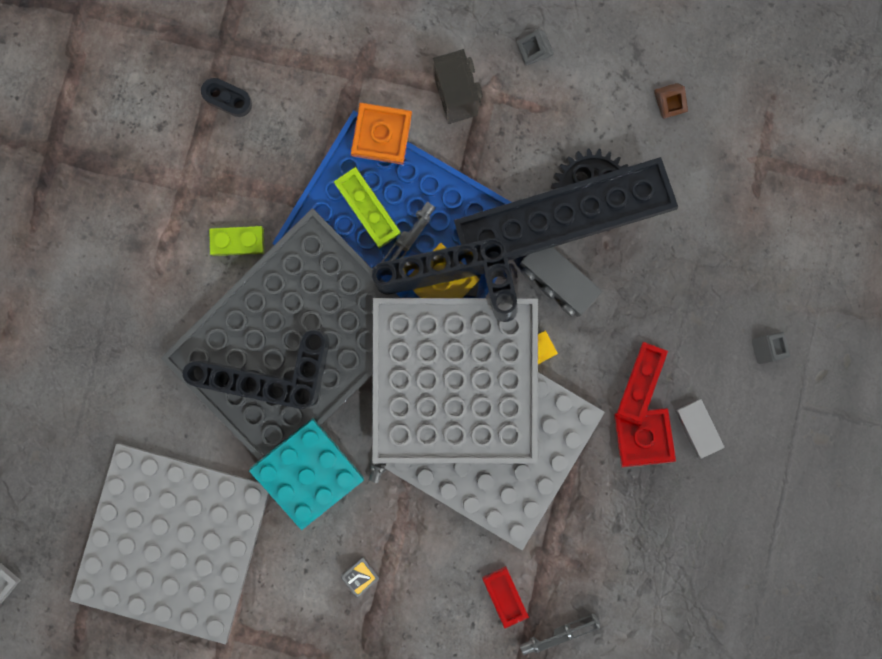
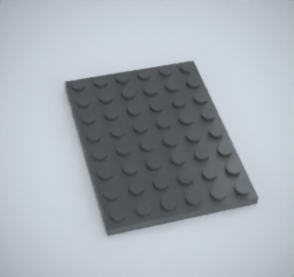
(296, 287)

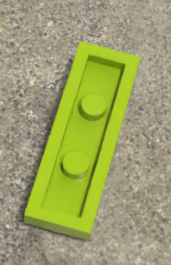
(367, 207)

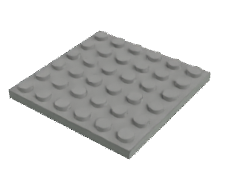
(454, 382)
(513, 496)
(171, 543)

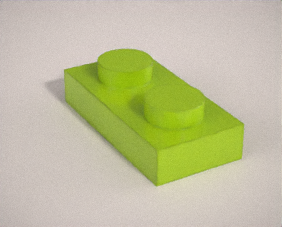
(236, 241)

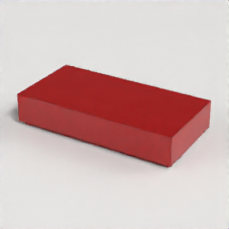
(505, 597)

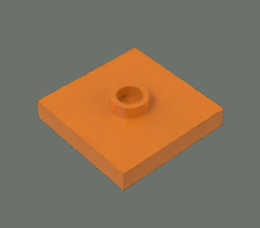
(381, 133)

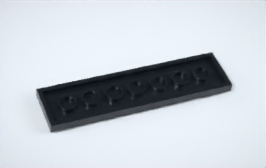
(573, 211)

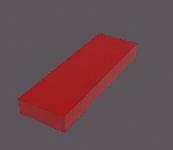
(641, 383)

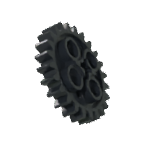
(587, 165)

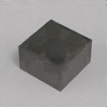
(456, 86)

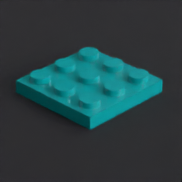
(306, 474)

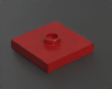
(645, 443)

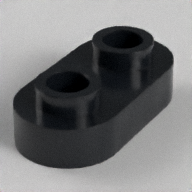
(228, 97)

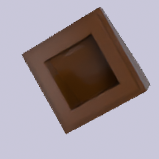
(671, 100)

